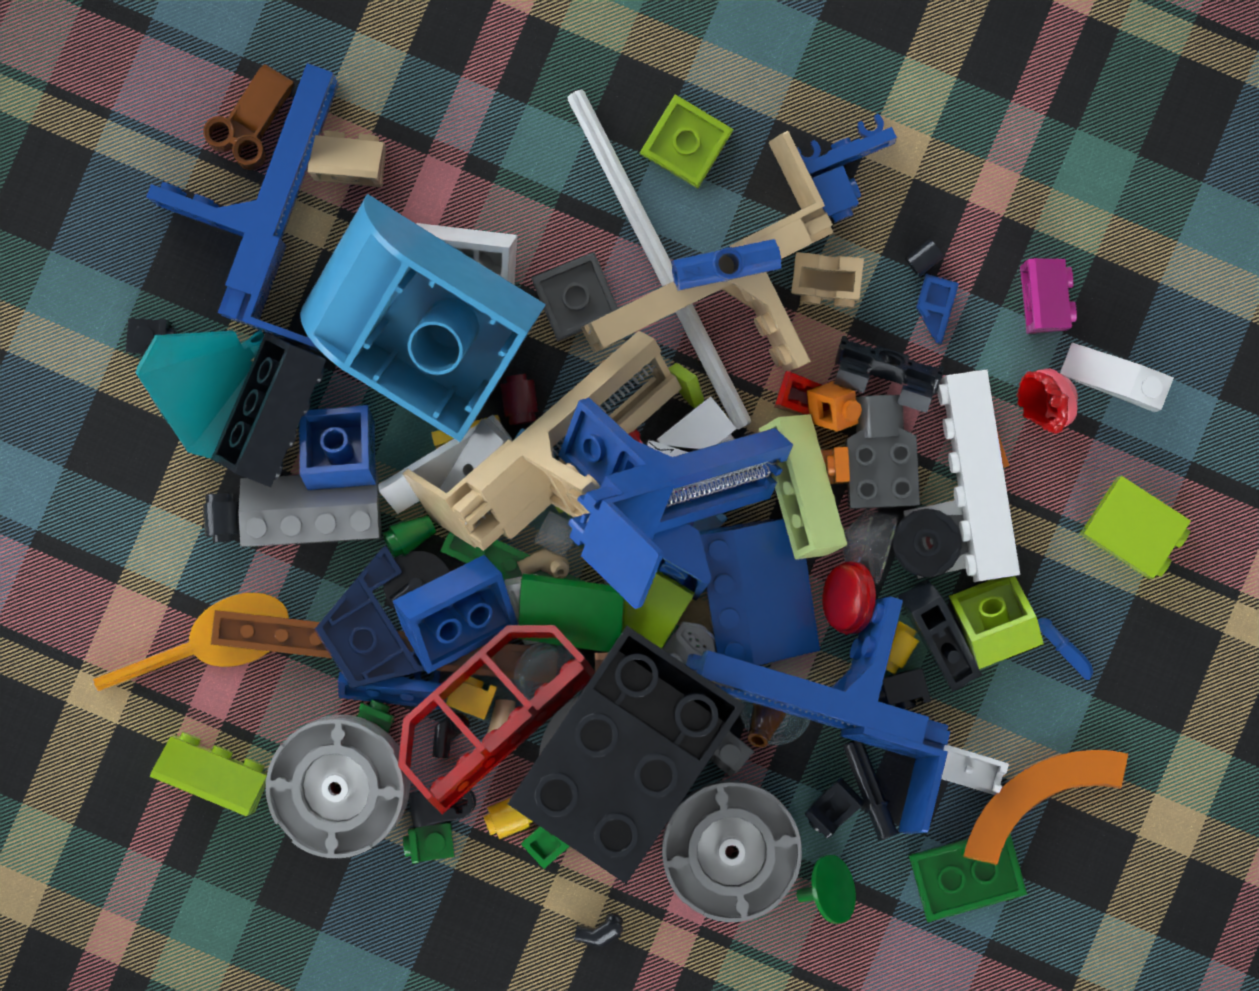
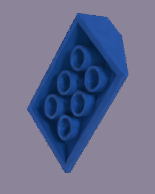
(758, 593)

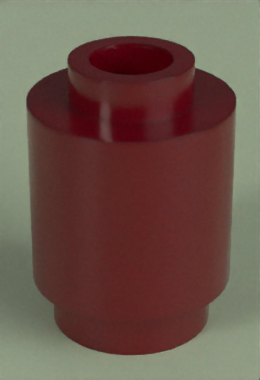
(519, 399)

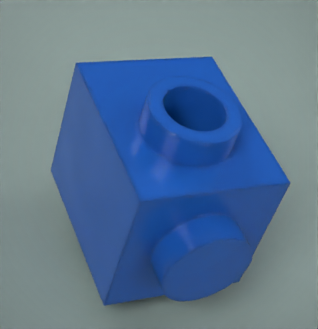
(837, 193)

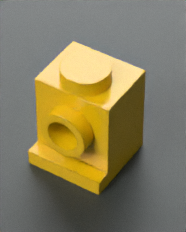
(472, 698)

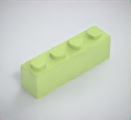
(806, 491)

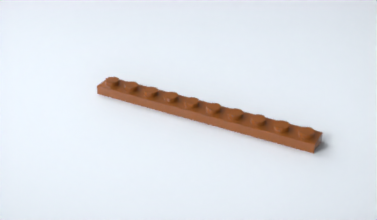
(300, 638)

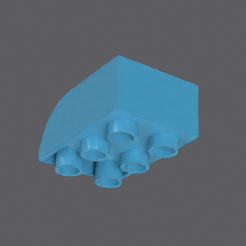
(416, 318)

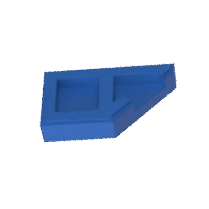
(936, 304)

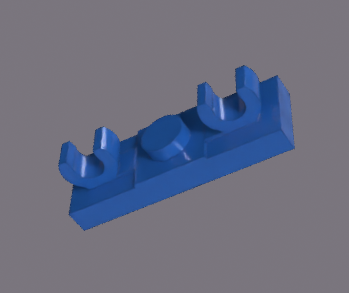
(846, 151)
(392, 691)

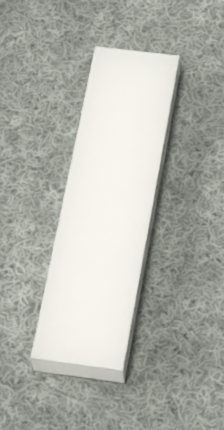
(432, 468)

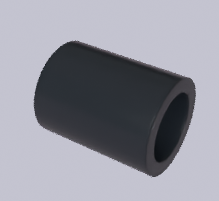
(924, 258)

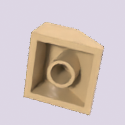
(347, 160)

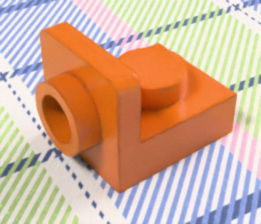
(837, 464)

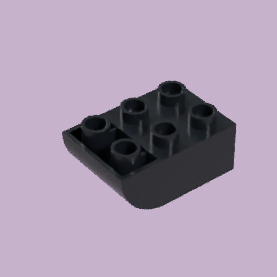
(626, 754)

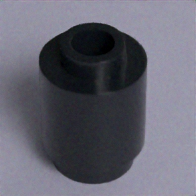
(220, 517)

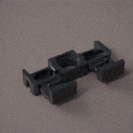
(890, 365)

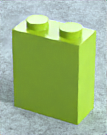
(1136, 528)

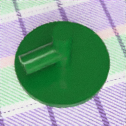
(831, 889)

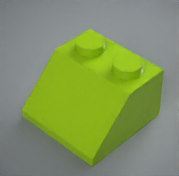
(996, 620)

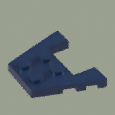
(361, 633)

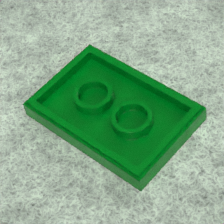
(583, 611)
(957, 884)

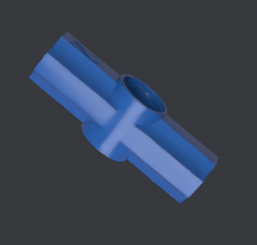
(705, 268)

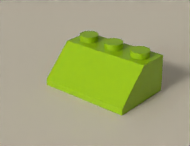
(211, 774)

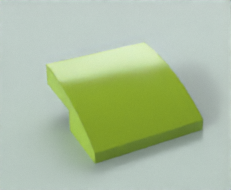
(660, 609)

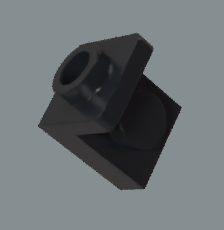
(142, 331)

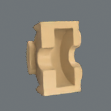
(827, 279)

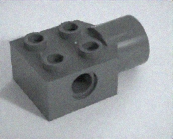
(882, 457)

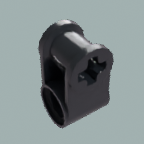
(425, 814)

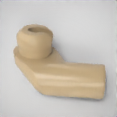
(546, 561)

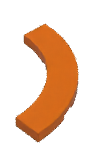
(1034, 786)

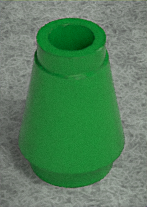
(408, 535)

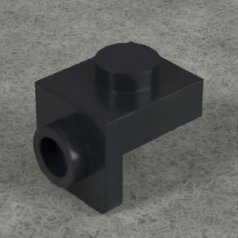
(833, 808)

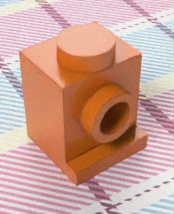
(842, 410)

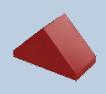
(793, 394)

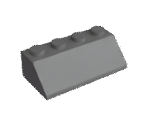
(300, 516)

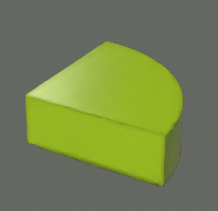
(690, 386)

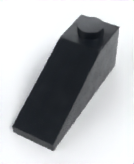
(940, 634)

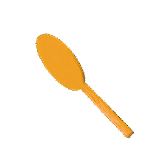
(200, 640)

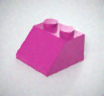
(1047, 295)

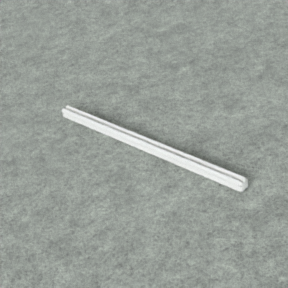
(657, 256)

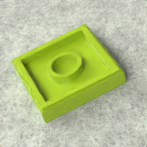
(686, 141)

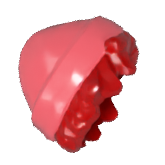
(1048, 399)

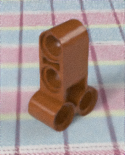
(251, 116)

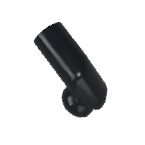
(444, 733)
(603, 934)

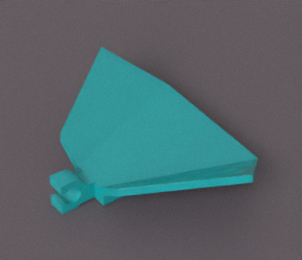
(197, 382)

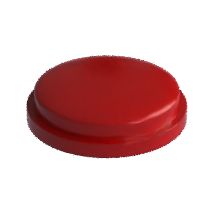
(849, 597)

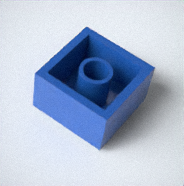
(337, 448)

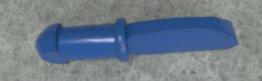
(1066, 648)

